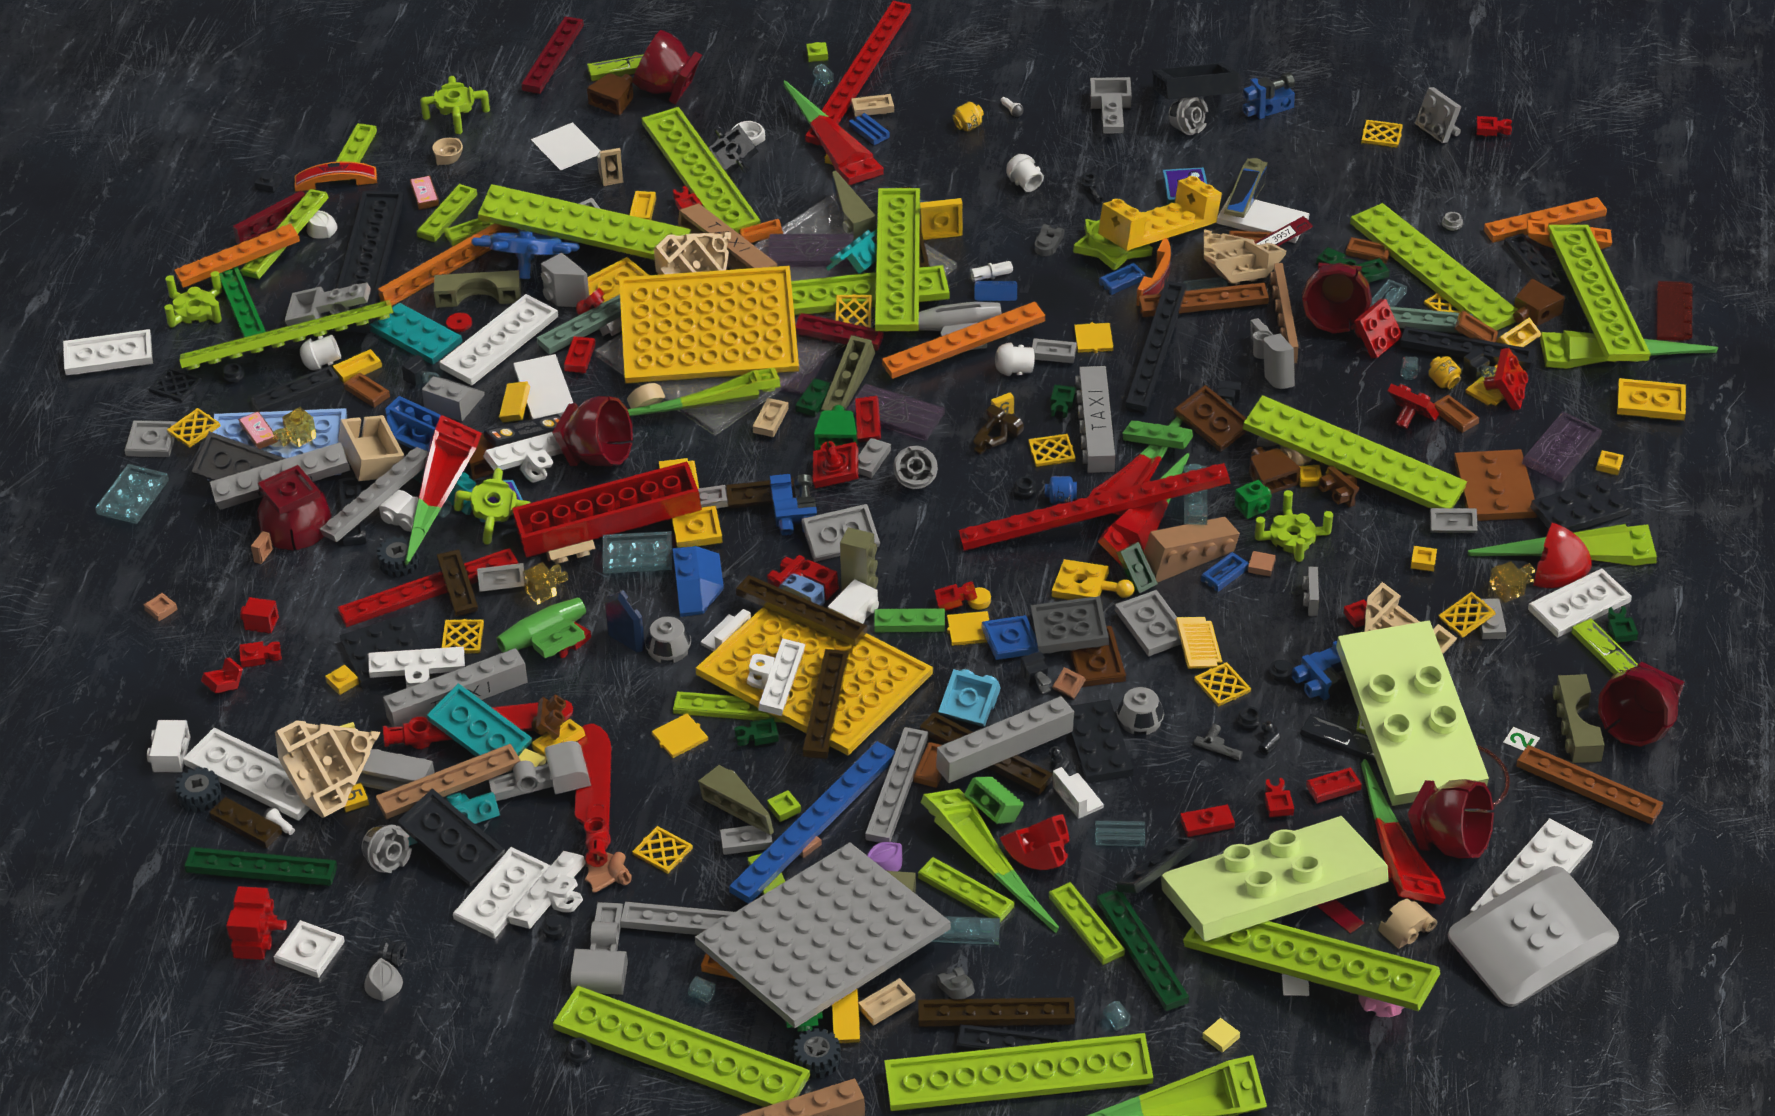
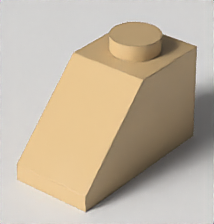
(610, 166)

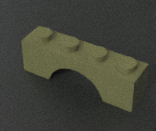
(453, 288)
(1583, 740)

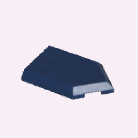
(624, 622)

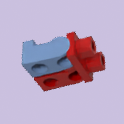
(805, 579)

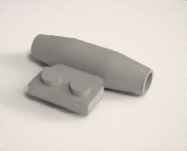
(957, 316)

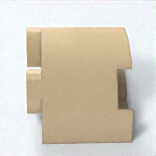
(1406, 922)

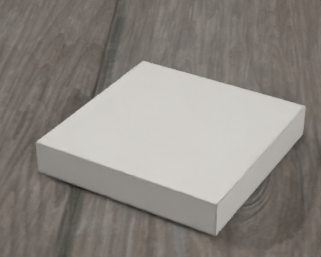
(309, 949)

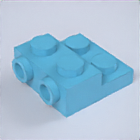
(969, 697)

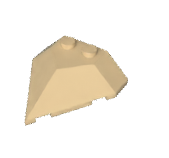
(692, 253)
(1240, 257)
(1384, 612)
(323, 762)

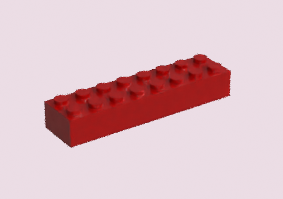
(607, 509)

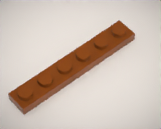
(1211, 299)
(1590, 784)

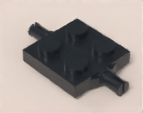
(733, 149)

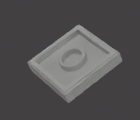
(150, 439)

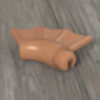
(610, 872)

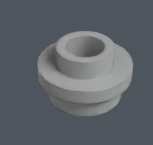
(1452, 221)

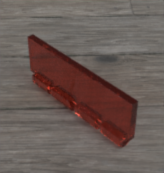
(1674, 310)

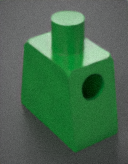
(835, 426)

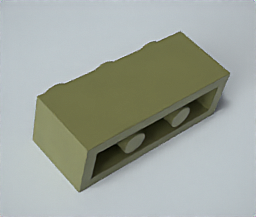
(858, 558)

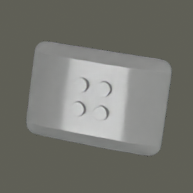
(1532, 935)

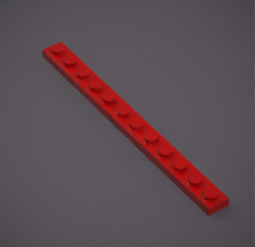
(863, 64)
(1094, 506)

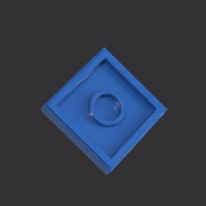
(1010, 637)

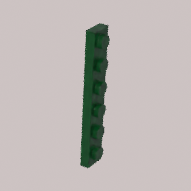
(261, 866)
(1143, 950)

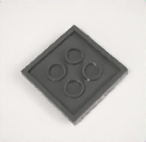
(1069, 625)

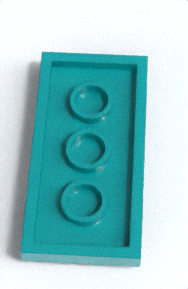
(417, 334)
(475, 723)

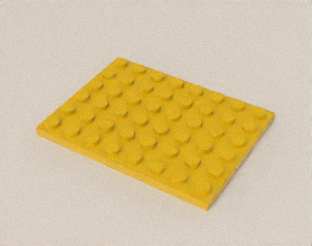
(707, 324)
(873, 686)

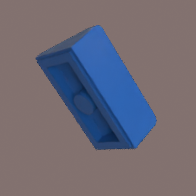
(995, 290)

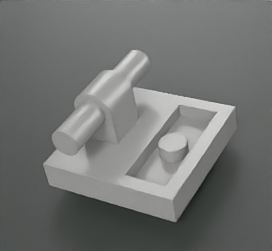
(1438, 115)

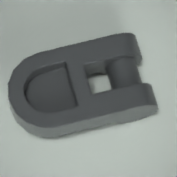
(1046, 245)
(956, 984)

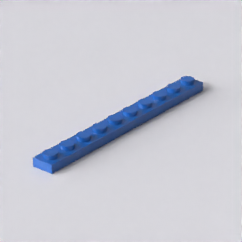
(812, 822)

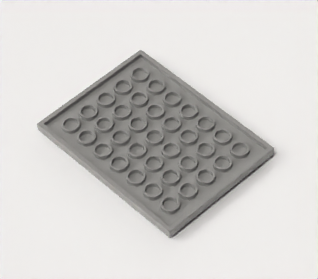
(822, 934)

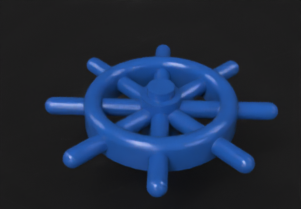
(525, 246)

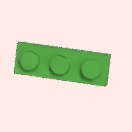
(1157, 434)
(910, 620)

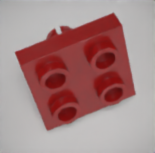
(1378, 328)
(1509, 379)
(1411, 404)
(835, 464)

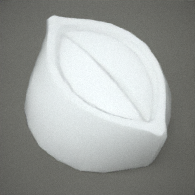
(754, 131)
(321, 225)

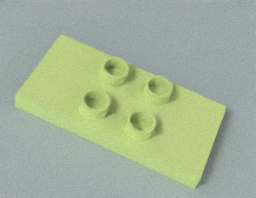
(1409, 709)
(1273, 877)

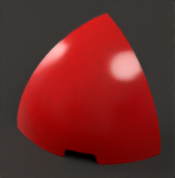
(1562, 559)
(1040, 844)

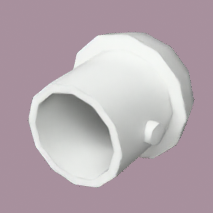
(1024, 173)
(319, 352)
(1014, 359)

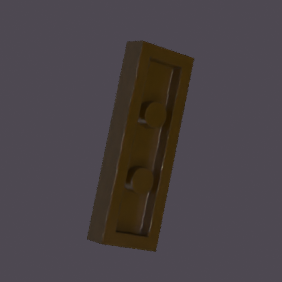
(751, 494)
(457, 582)
(245, 822)

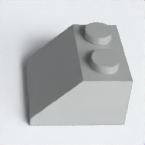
(564, 281)
(450, 398)

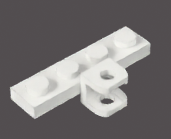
(527, 453)
(416, 664)
(776, 675)
(552, 888)

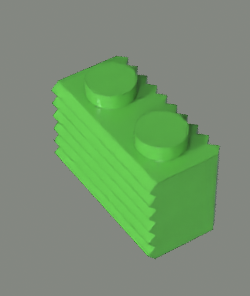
(993, 799)

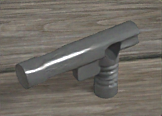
(1216, 743)

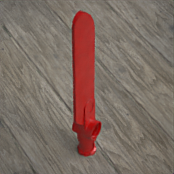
(420, 732)
(593, 801)

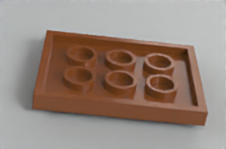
(1496, 484)

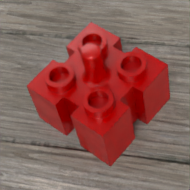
(252, 923)

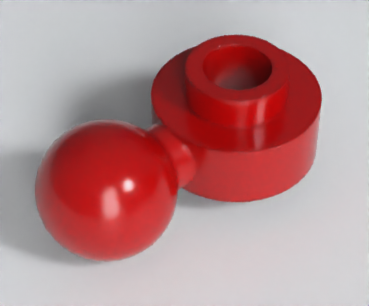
(594, 299)

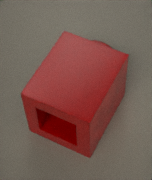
(259, 615)

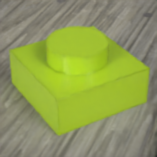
(817, 51)
(784, 806)

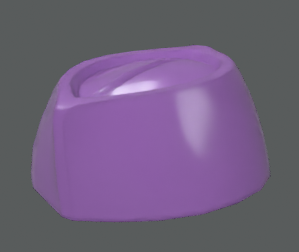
(887, 855)

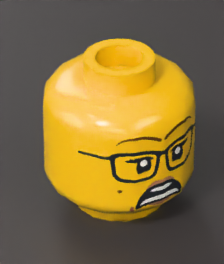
(968, 116)
(1445, 372)

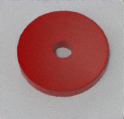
(464, 319)

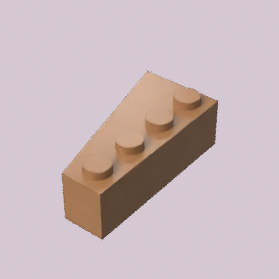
(1188, 546)

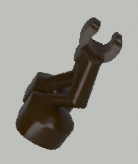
(997, 419)

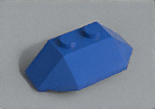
(411, 423)
(697, 579)

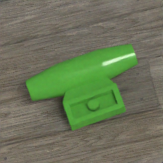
(547, 629)

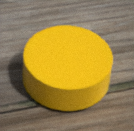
(983, 599)

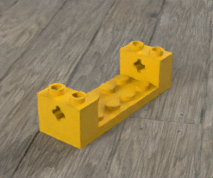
(1194, 208)

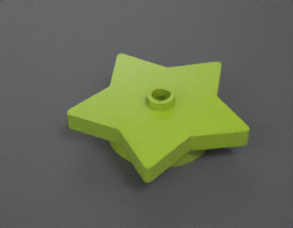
(1107, 251)

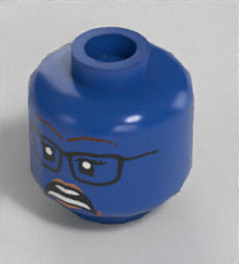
(1061, 490)

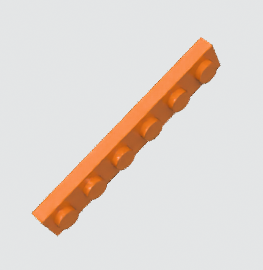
(1558, 215)
(237, 255)

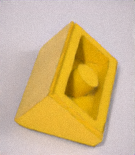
(1521, 334)

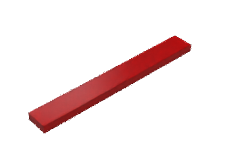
(415, 591)

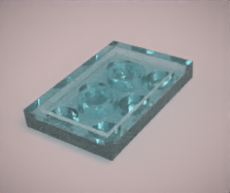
(132, 493)
(637, 552)

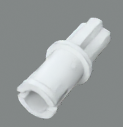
(991, 271)

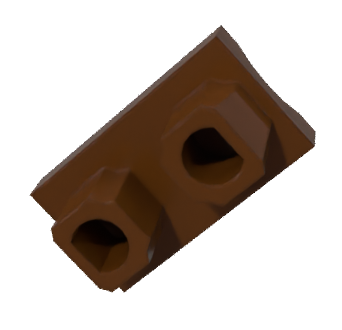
(1342, 487)
(549, 716)

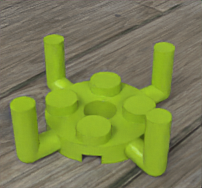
(447, 102)
(194, 303)
(490, 511)
(1291, 522)

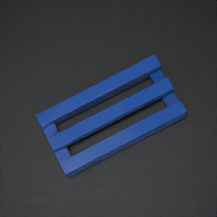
(872, 128)
(1134, 276)
(1228, 573)

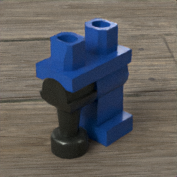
(1269, 96)
(791, 510)
(1322, 672)

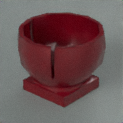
(666, 67)
(1336, 297)
(588, 430)
(293, 504)
(1644, 703)
(1441, 817)

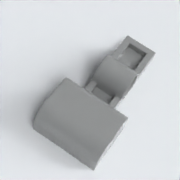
(1111, 97)
(314, 302)
(1277, 355)
(563, 771)
(602, 966)

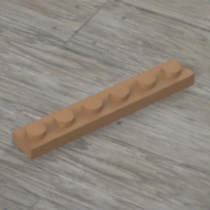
(1283, 306)
(448, 780)

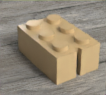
(374, 451)

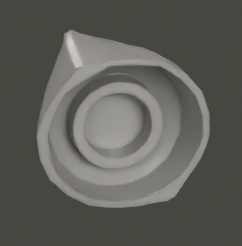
(383, 981)

